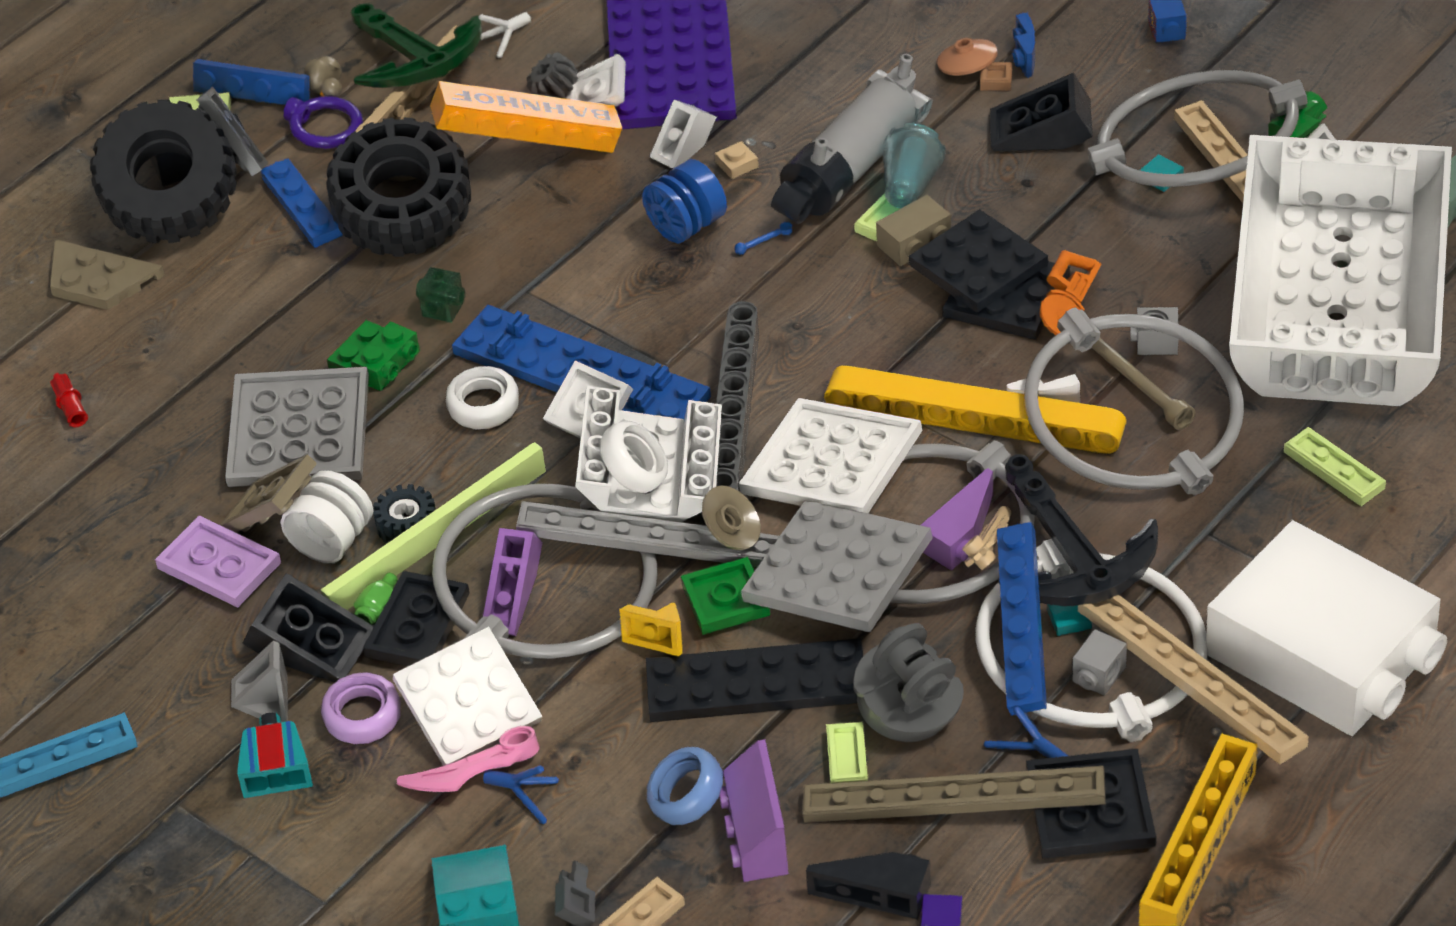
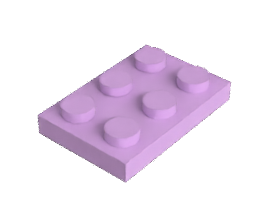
(218, 561)

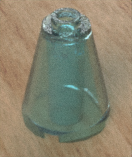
(910, 162)

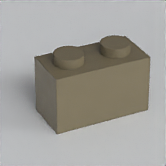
(911, 228)

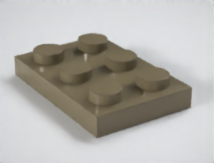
(270, 495)

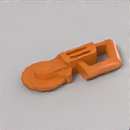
(1067, 292)

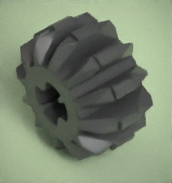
(552, 76)

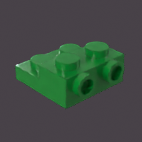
(379, 349)

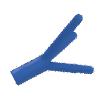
(1040, 743)
(514, 782)

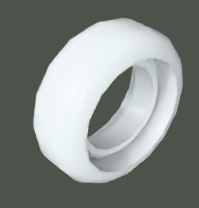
(482, 416)
(622, 465)

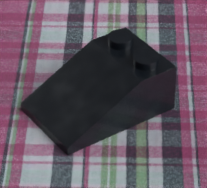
(1043, 118)
(311, 631)

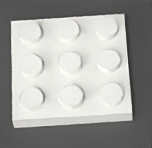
(466, 697)

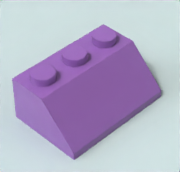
(754, 815)

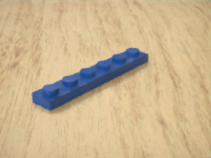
(1021, 618)

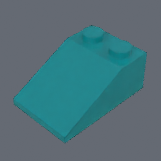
(475, 888)

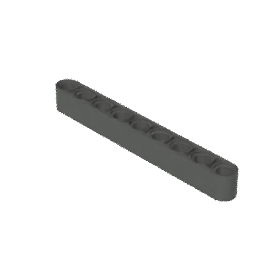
(736, 390)

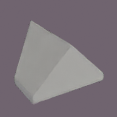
(262, 685)

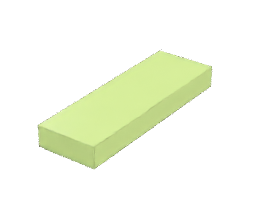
(1334, 466)

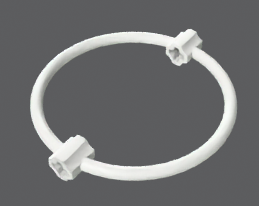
(1125, 712)

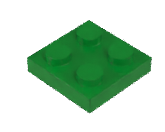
(717, 596)

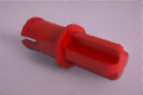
(68, 400)

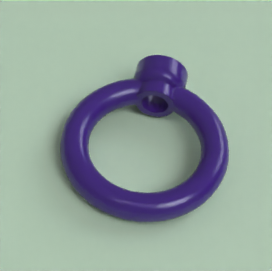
(299, 112)

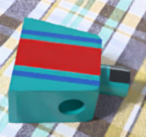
(272, 758)

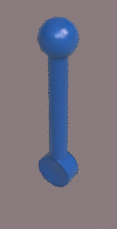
(785, 229)

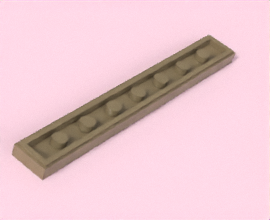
(954, 794)

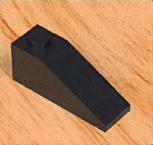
(878, 882)

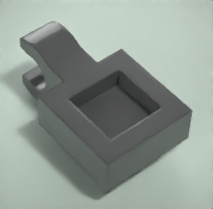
(573, 899)

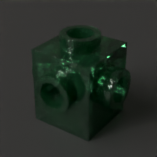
(440, 294)

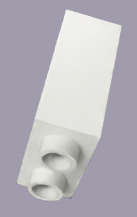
(1325, 628)

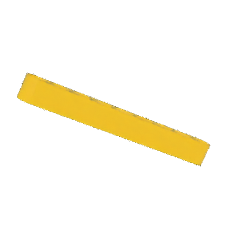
(975, 408)

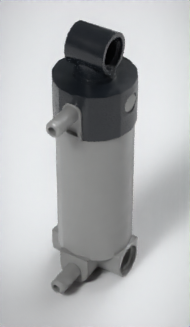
(849, 144)

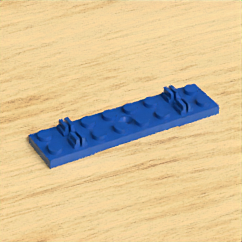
(547, 355)

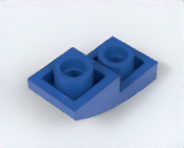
(1024, 40)

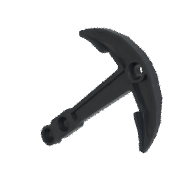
(1093, 576)

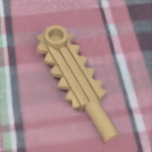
(981, 546)

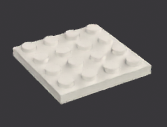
(831, 456)

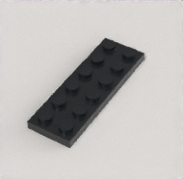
(752, 680)

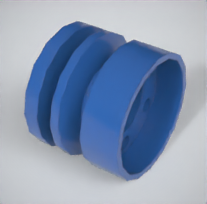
(684, 201)

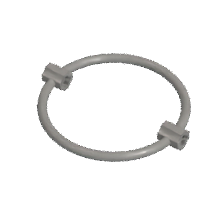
(1109, 153)
(993, 457)
(1187, 467)
(499, 630)

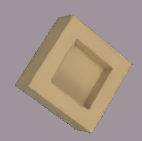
(736, 160)

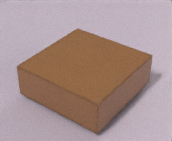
(997, 77)

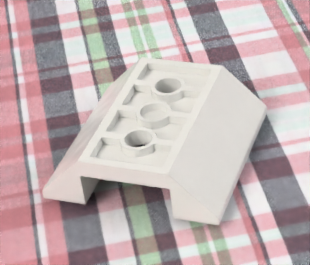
(689, 447)

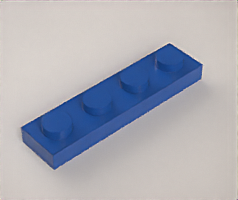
(249, 82)
(301, 202)

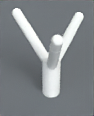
(506, 27)

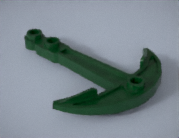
(425, 58)

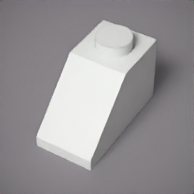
(682, 134)

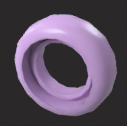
(364, 730)

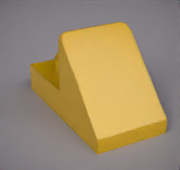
(652, 629)

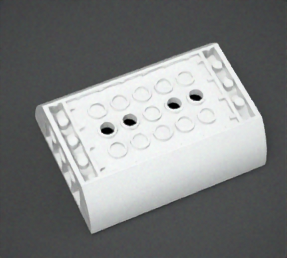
(1391, 292)

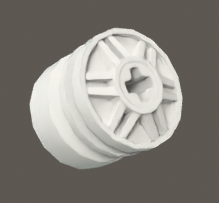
(327, 516)

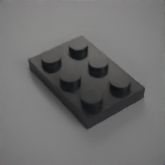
(413, 621)

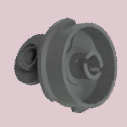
(906, 687)

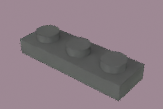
(247, 153)

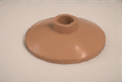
(967, 56)

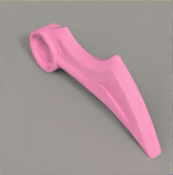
(515, 746)

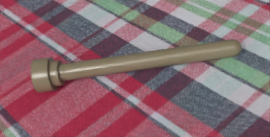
(1176, 412)

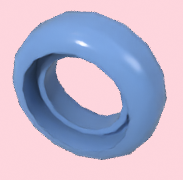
(701, 796)

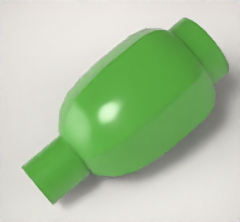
(374, 598)

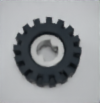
(390, 510)

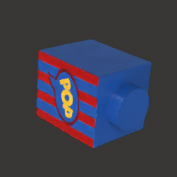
(1167, 20)

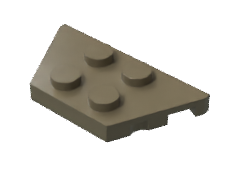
(97, 275)

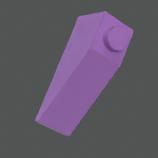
(959, 521)
(512, 576)

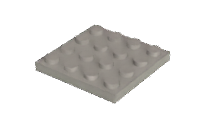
(294, 415)
(837, 565)

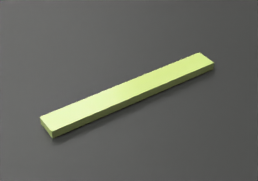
(425, 534)

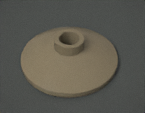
(731, 518)

